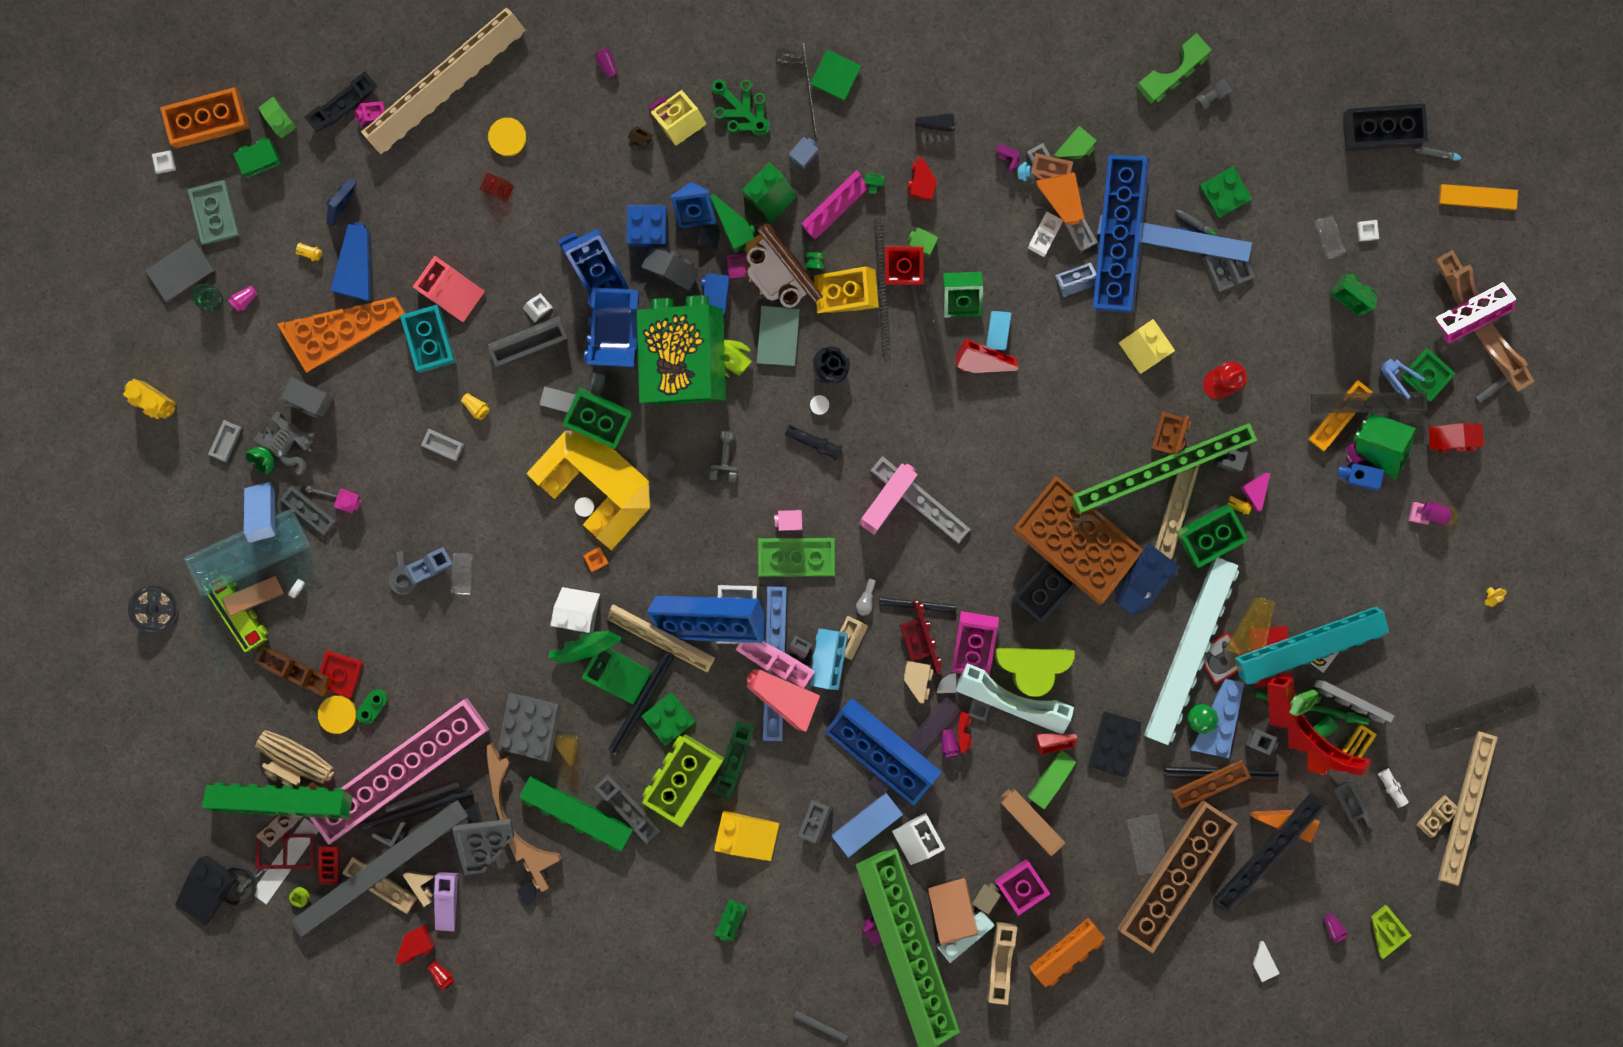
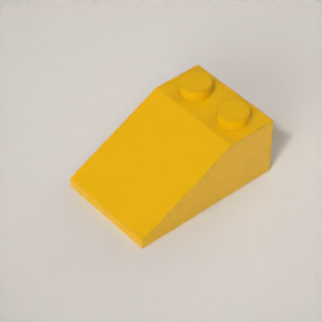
(847, 290)
(746, 836)

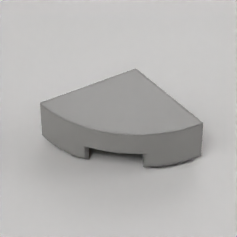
(947, 684)

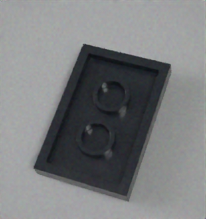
(1114, 744)

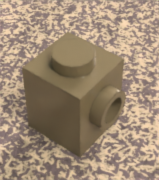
(987, 898)

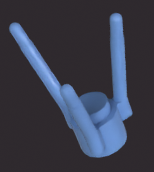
(1390, 369)

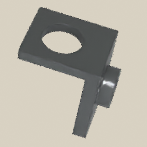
(399, 835)

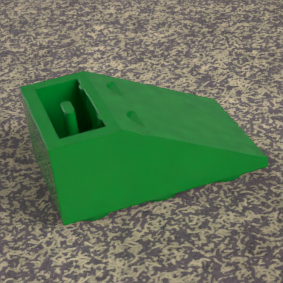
(617, 674)

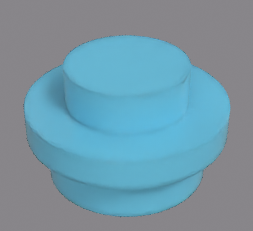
(1024, 171)

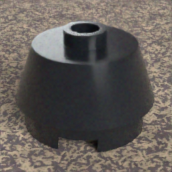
(830, 365)

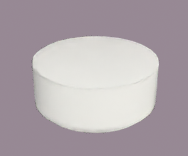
(819, 405)
(584, 507)
(297, 587)

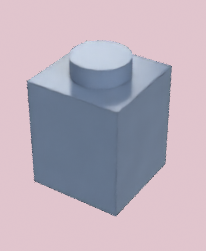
(804, 152)

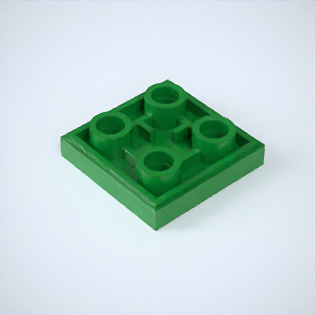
(835, 75)

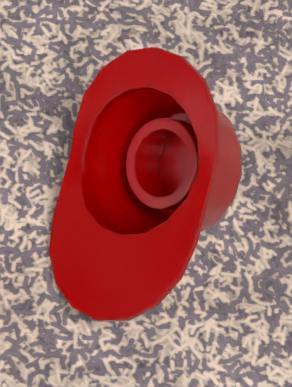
(1224, 380)

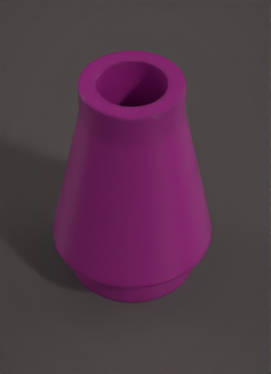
(606, 62)
(949, 744)
(1335, 929)

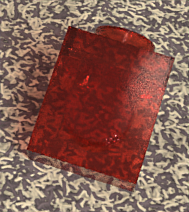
(496, 187)

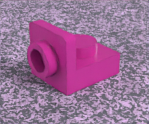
(368, 112)

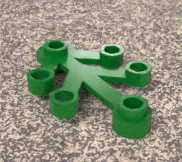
(742, 110)

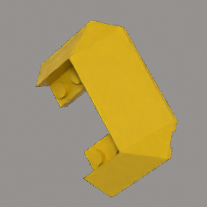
(608, 470)

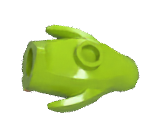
(735, 358)

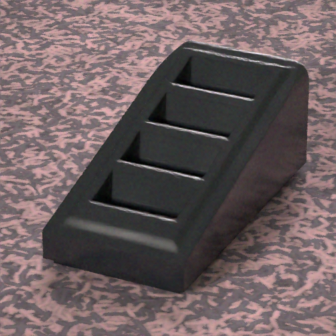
(939, 122)

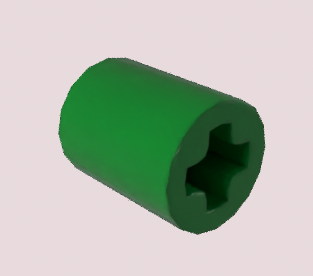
(1326, 727)

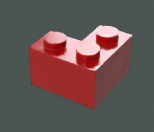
(1459, 436)

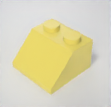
(682, 118)
(1146, 346)

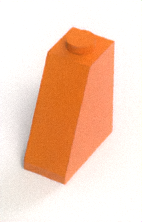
(1063, 196)

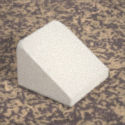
(537, 307)

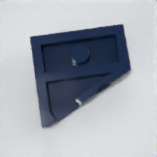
(340, 200)

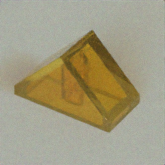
(567, 746)

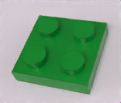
(1225, 192)
(1433, 370)
(668, 718)

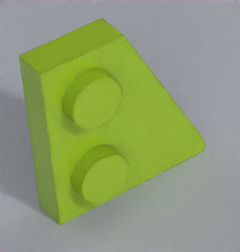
(1388, 931)

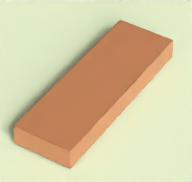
(252, 596)

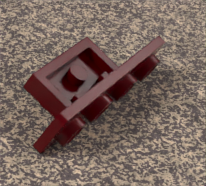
(918, 639)

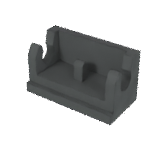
(1234, 462)
(815, 821)

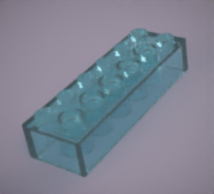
(237, 558)

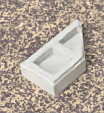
(1264, 963)

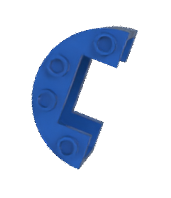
(612, 327)

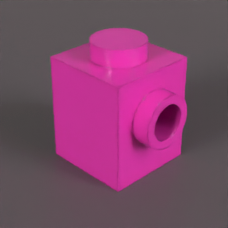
(347, 501)

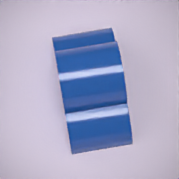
(595, 262)

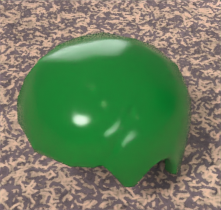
(262, 458)
(1203, 719)

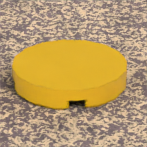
(507, 137)
(337, 714)

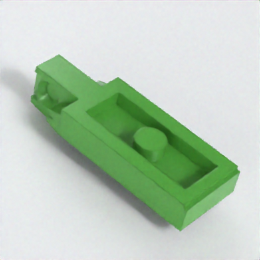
(1304, 702)

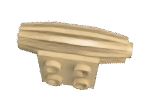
(291, 761)

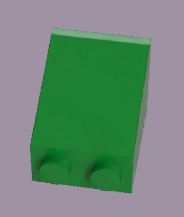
(769, 193)
(1385, 443)

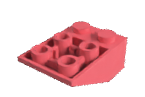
(448, 289)

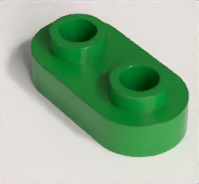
(371, 706)

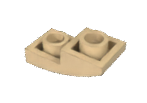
(1437, 816)

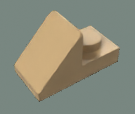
(416, 882)

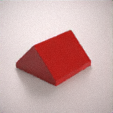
(904, 265)

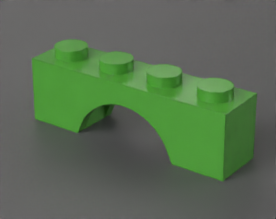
(1156, 84)

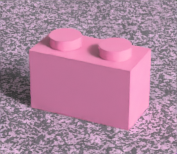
(789, 520)

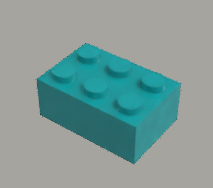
(428, 338)

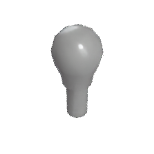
(865, 604)

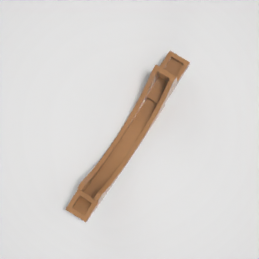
(1463, 287)
(534, 858)

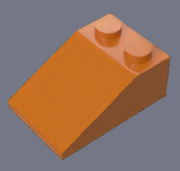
(1276, 818)

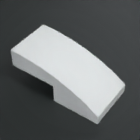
(1045, 234)

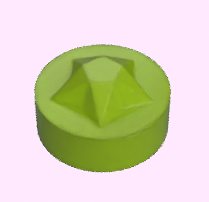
(299, 897)

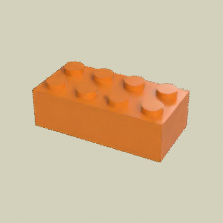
(205, 118)

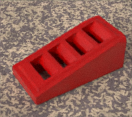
(1054, 742)
(336, 865)

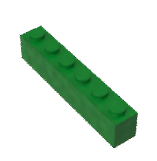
(575, 812)

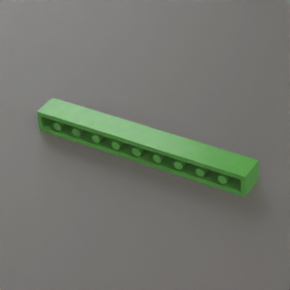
(1162, 468)

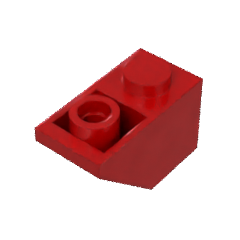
(924, 182)
(415, 943)

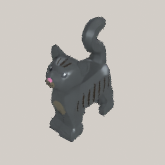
(284, 439)

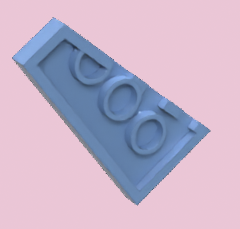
(1227, 707)

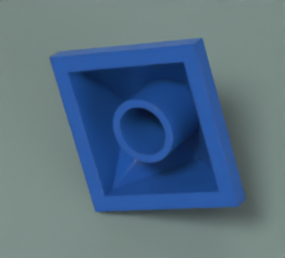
(693, 206)

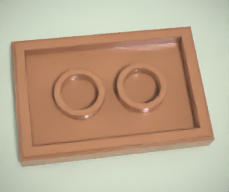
(953, 911)

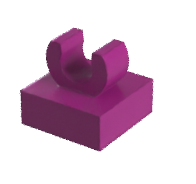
(1354, 456)

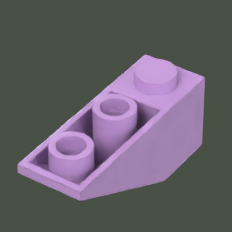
(445, 900)

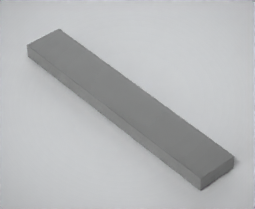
(1080, 232)
(924, 503)

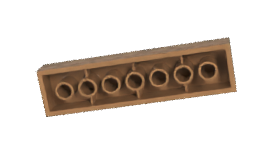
(1177, 876)

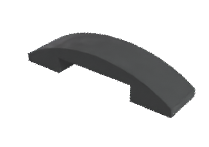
(627, 808)

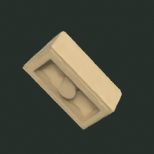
(855, 634)

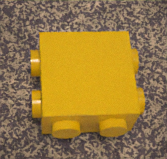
(148, 398)

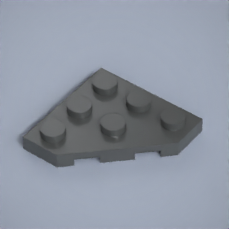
(481, 843)

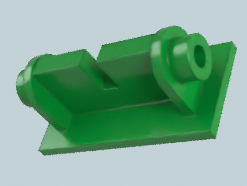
(730, 920)

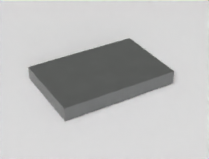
(180, 270)

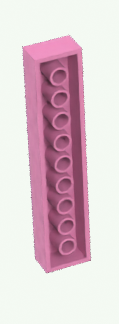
(405, 766)

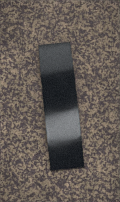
(342, 103)

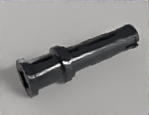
(821, 445)

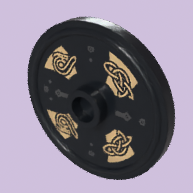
(152, 609)

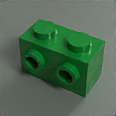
(257, 157)

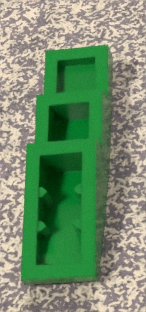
(587, 646)

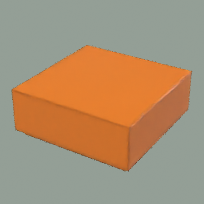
(596, 559)

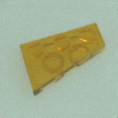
(1253, 628)

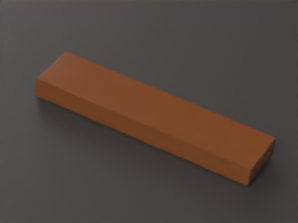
(1211, 784)

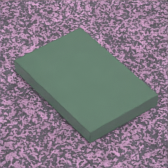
(213, 212)
(778, 336)

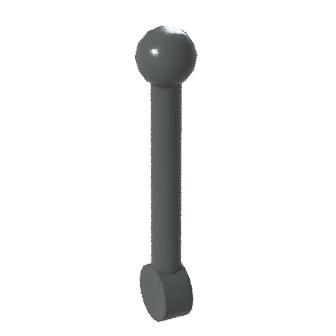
(309, 489)
(240, 888)

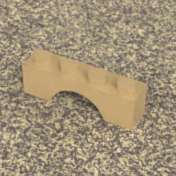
(1001, 963)

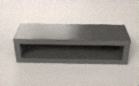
(527, 341)

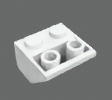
(918, 839)

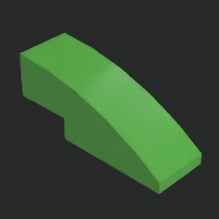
(1052, 779)

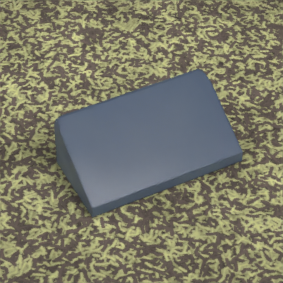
(1076, 279)

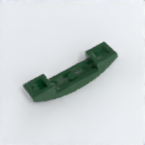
(733, 760)

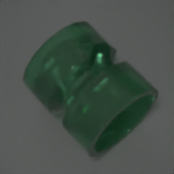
(207, 297)

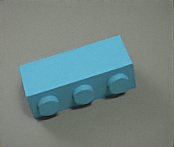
(828, 659)

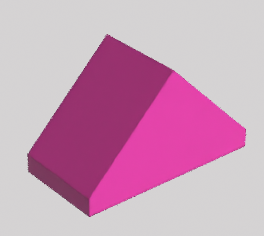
(1256, 491)

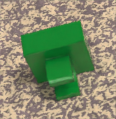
(874, 180)

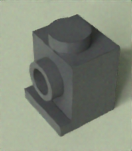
(1253, 741)

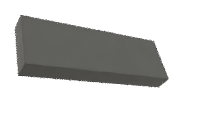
(308, 510)

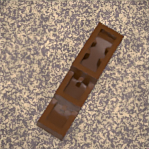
(293, 670)

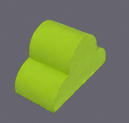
(1034, 668)

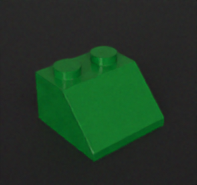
(962, 294)

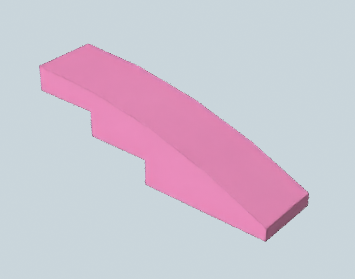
(777, 661)

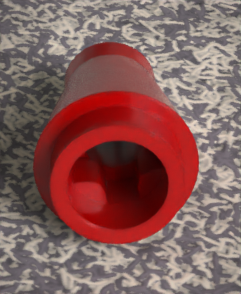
(441, 976)

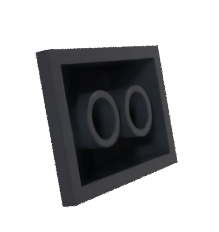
(205, 889)

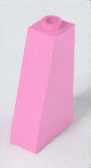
(888, 498)

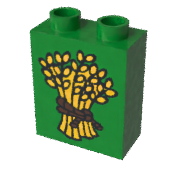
(681, 352)

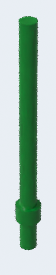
(1348, 716)

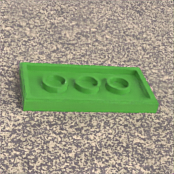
(796, 557)

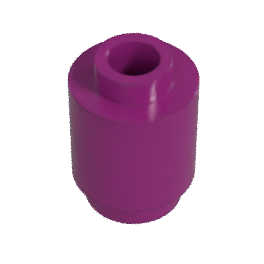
(1436, 513)

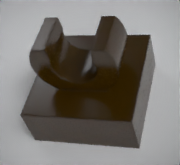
(640, 136)

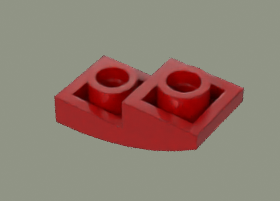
(964, 739)

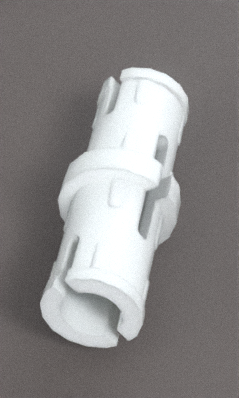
(1393, 788)

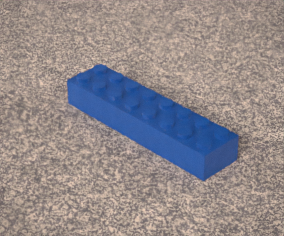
(1121, 233)

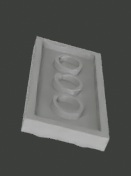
(1358, 705)

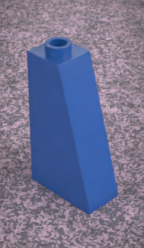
(353, 269)

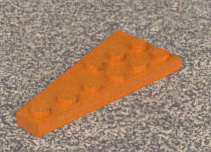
(332, 333)

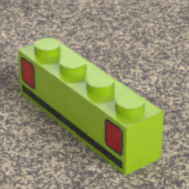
(242, 625)

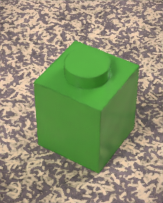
(923, 238)

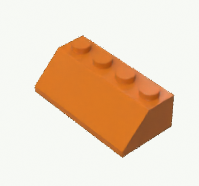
(1067, 952)

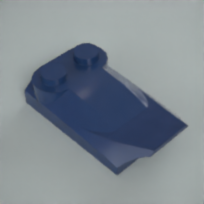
(1144, 580)

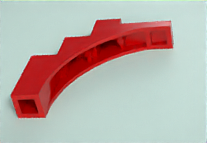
(1303, 737)

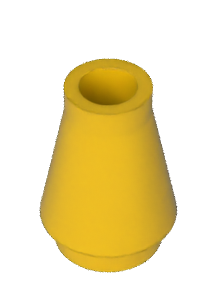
(475, 406)

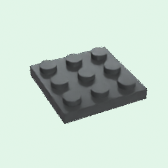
(529, 726)

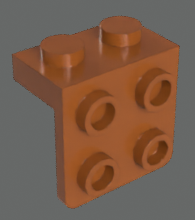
(1170, 433)

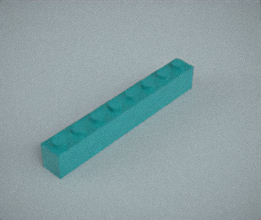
(1312, 645)

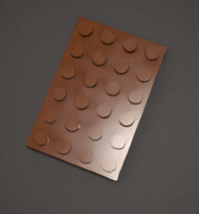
(1080, 545)

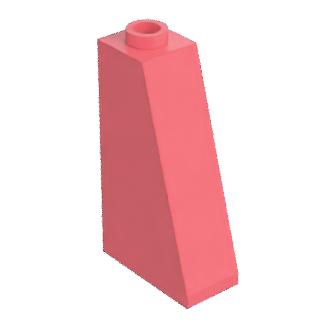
(786, 699)

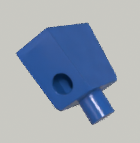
(1370, 479)

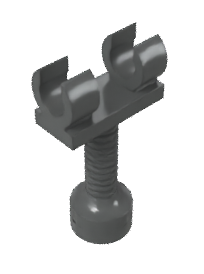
(727, 437)

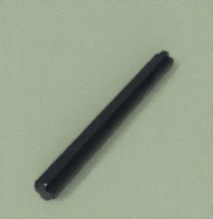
(641, 703)
(1194, 772)

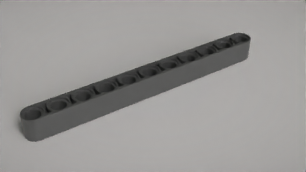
(379, 869)

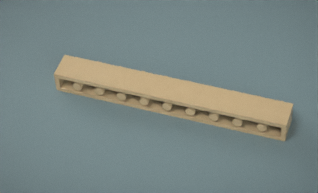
(443, 81)

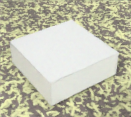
(164, 162)
(1367, 230)

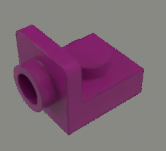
(1006, 153)
(871, 930)

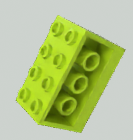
(685, 792)

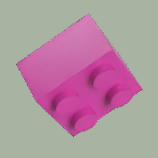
(1022, 887)

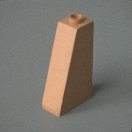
(1031, 821)

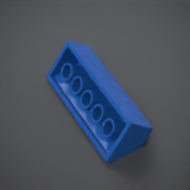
(709, 618)
(882, 752)

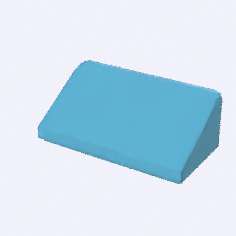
(998, 330)

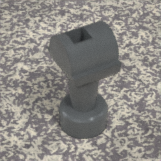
(1219, 91)

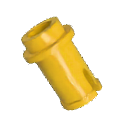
(308, 251)
(1241, 506)

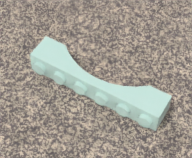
(1048, 714)

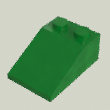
(735, 227)
(1354, 295)

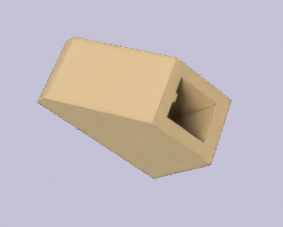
(916, 678)

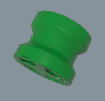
(814, 261)

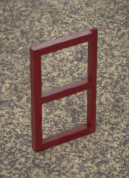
(285, 853)

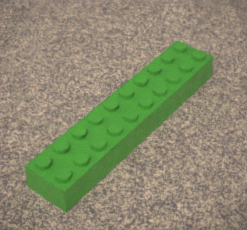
(907, 948)

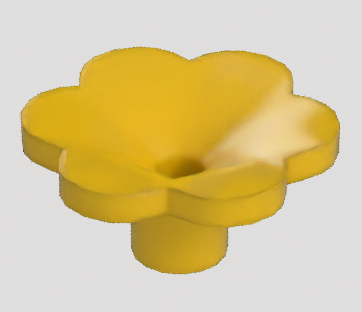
(1494, 596)

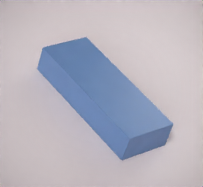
(259, 512)
(867, 824)

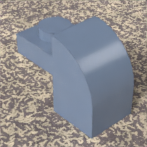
(428, 566)

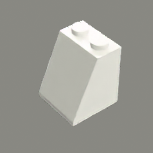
(575, 610)

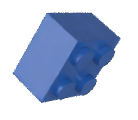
(646, 226)

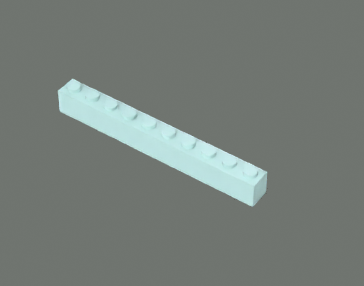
(1191, 650)

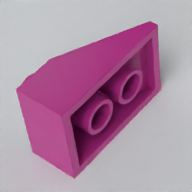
(975, 642)

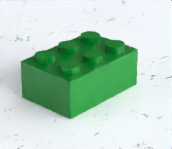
(597, 417)
(1212, 535)

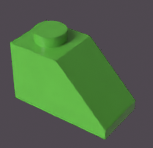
(277, 117)
(1076, 146)

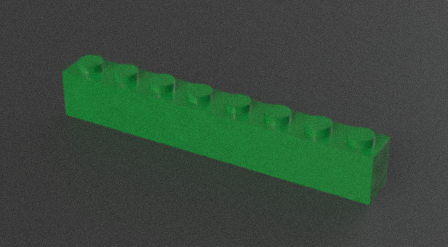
(277, 801)

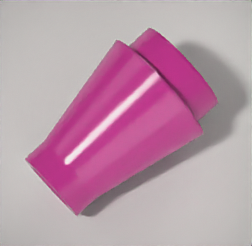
(243, 298)

